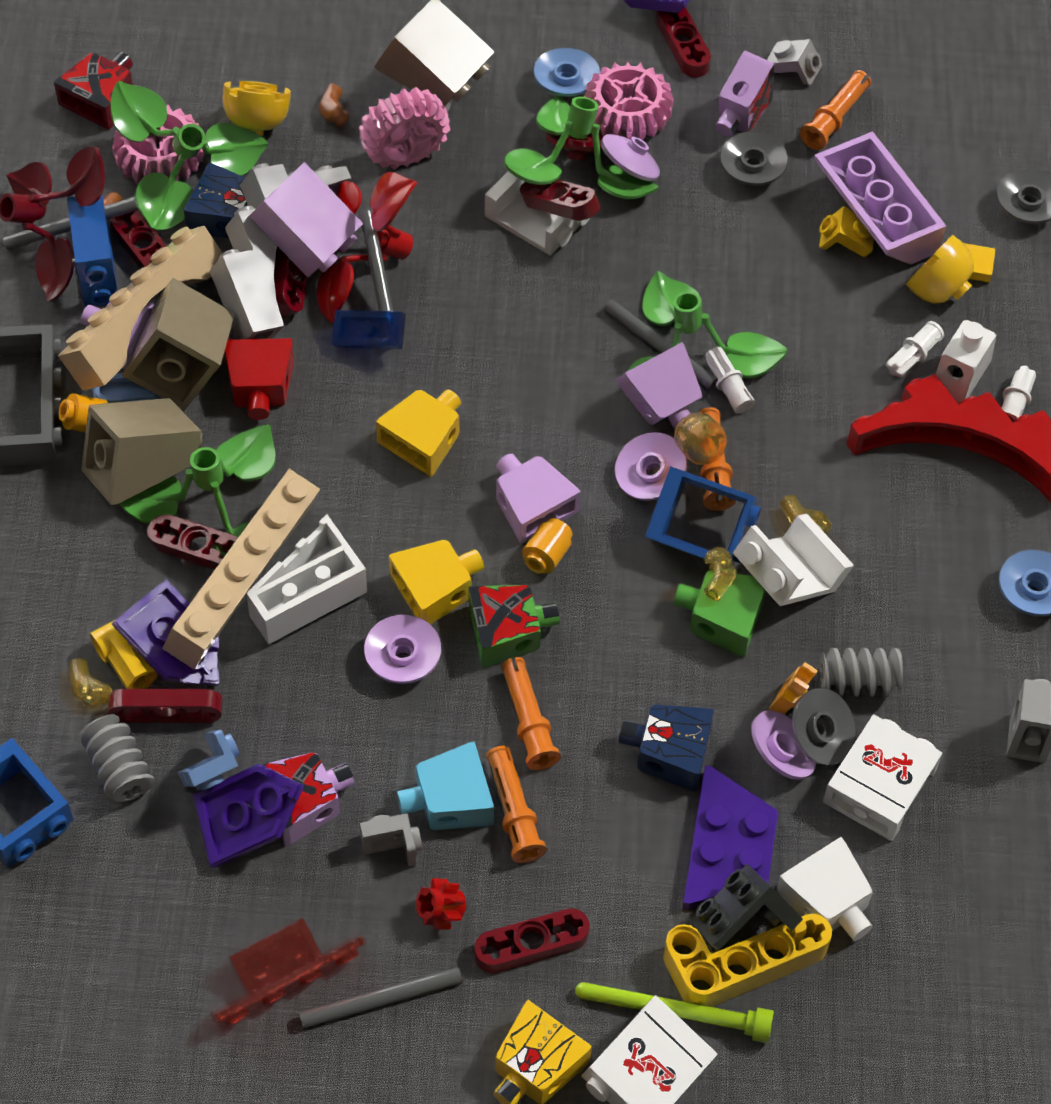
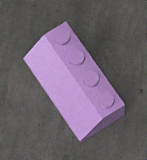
(883, 198)

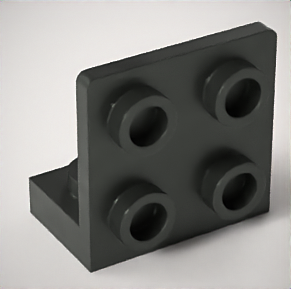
(737, 902)

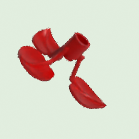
(385, 202)

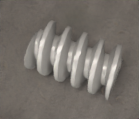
(862, 670)
(116, 759)

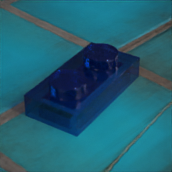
(368, 329)

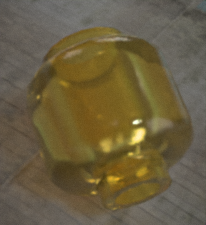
(700, 438)

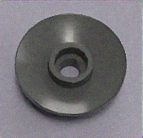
(753, 158)
(1026, 195)
(823, 726)

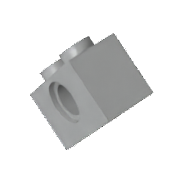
(1031, 722)

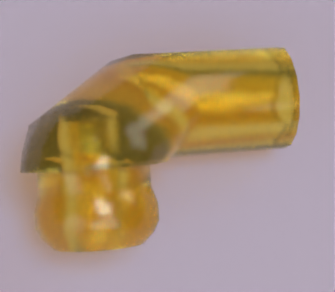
(793, 508)
(724, 572)
(85, 687)

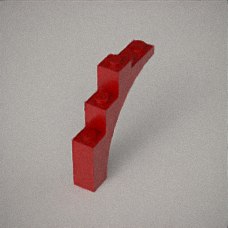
(976, 424)

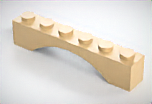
(102, 347)
(240, 569)

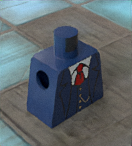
(215, 200)
(671, 743)

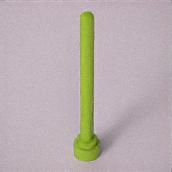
(754, 1023)

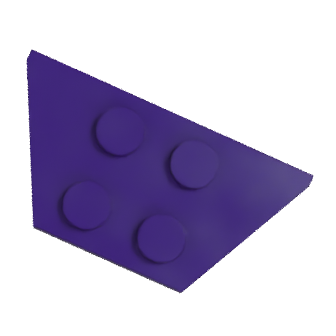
(729, 833)

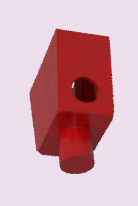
(259, 373)

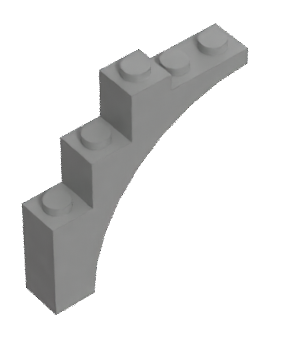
(247, 271)

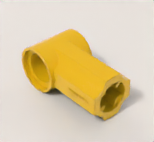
(124, 659)

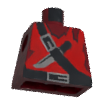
(89, 86)

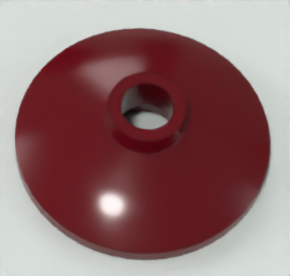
(576, 148)

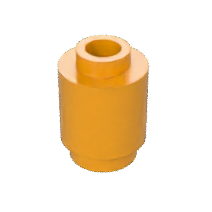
(74, 411)
(547, 546)

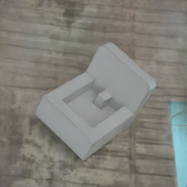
(796, 57)
(392, 832)

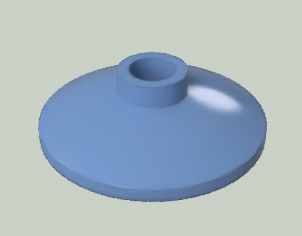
(565, 71)
(1023, 571)

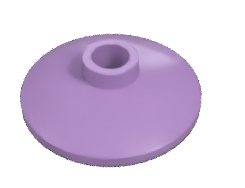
(631, 156)
(641, 457)
(402, 635)
(777, 745)

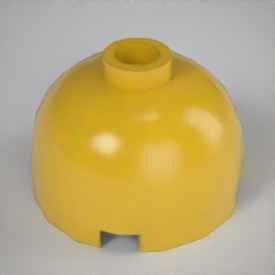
(256, 105)
(944, 273)

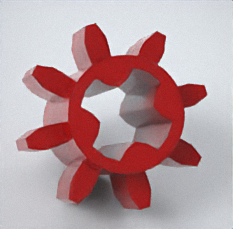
(441, 904)

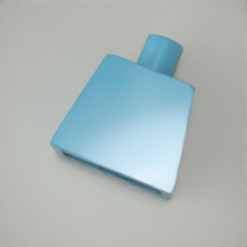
(450, 791)

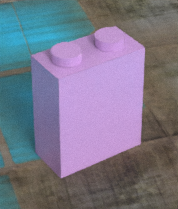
(307, 221)

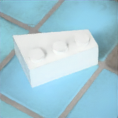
(307, 584)

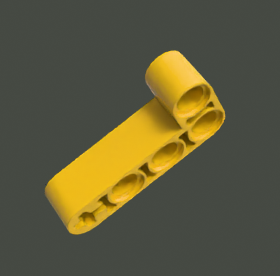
(747, 953)

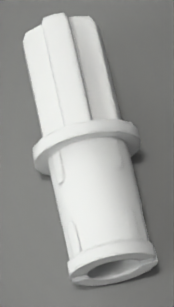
(915, 349)
(729, 380)
(1018, 394)

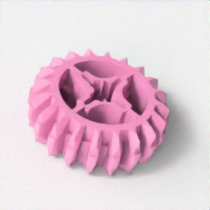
(636, 100)
(404, 128)
(145, 158)

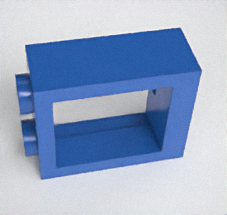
(92, 251)
(669, 501)
(47, 823)

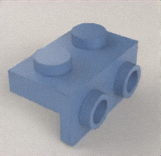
(209, 771)

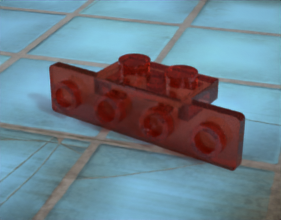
(277, 962)

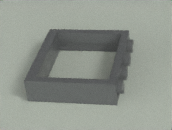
(36, 447)

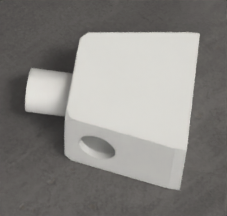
(972, 352)
(831, 887)

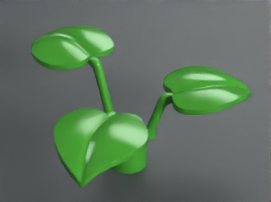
(575, 121)
(161, 199)
(677, 302)
(246, 456)

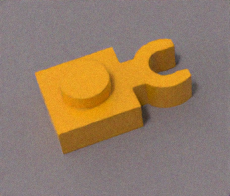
(793, 688)

